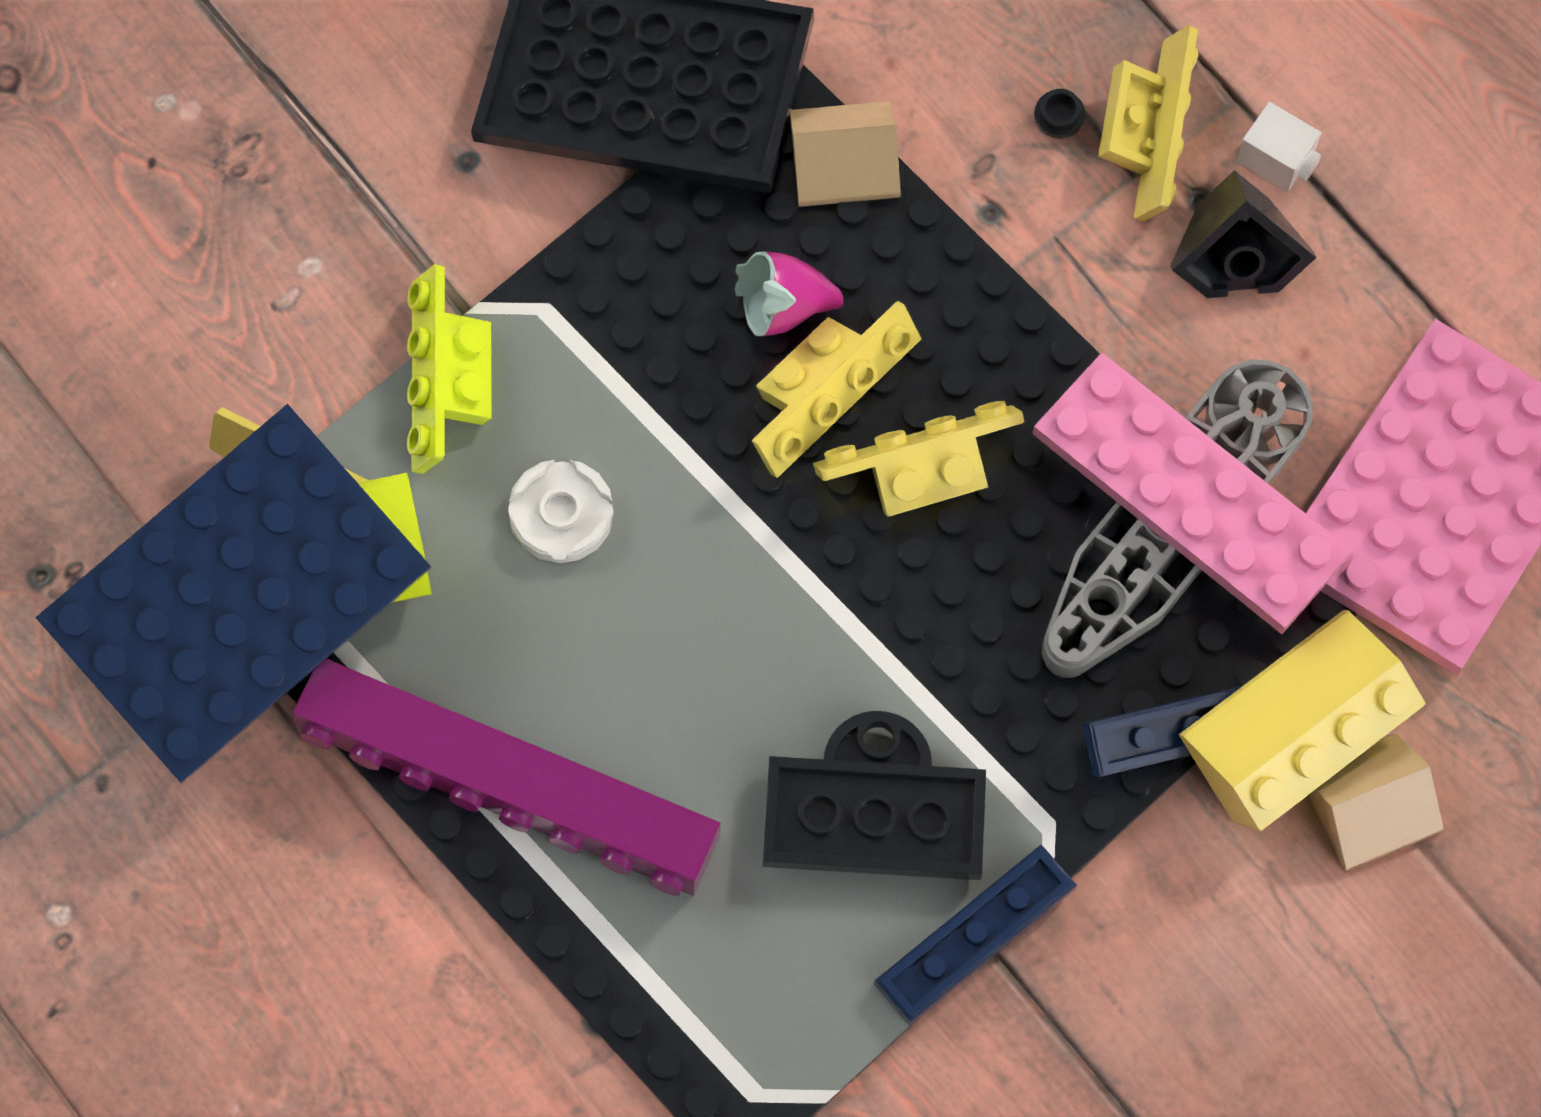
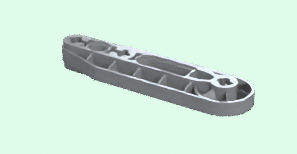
(1227, 417)

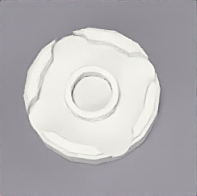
(560, 511)

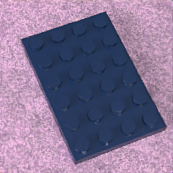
(233, 593)

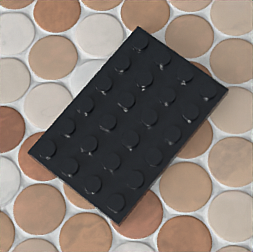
(648, 84)

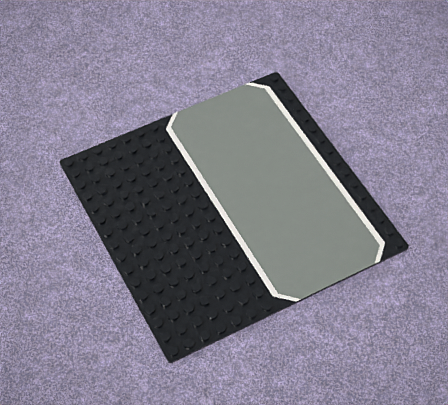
(764, 615)

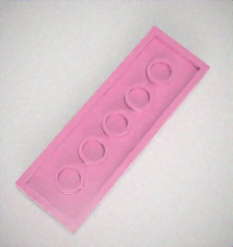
(1192, 492)

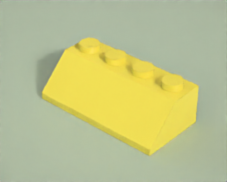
(1301, 721)

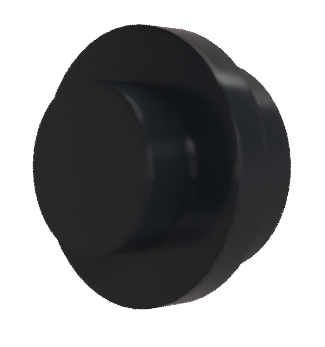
(1059, 113)

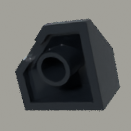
(1239, 243)

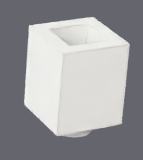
(1280, 147)

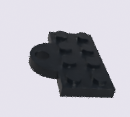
(875, 807)

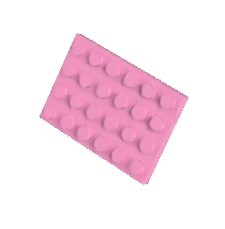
(1439, 498)

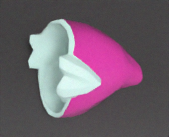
(782, 292)

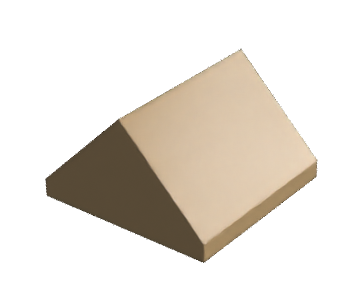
(845, 153)
(1378, 803)

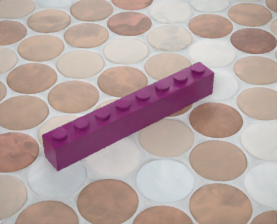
(506, 777)

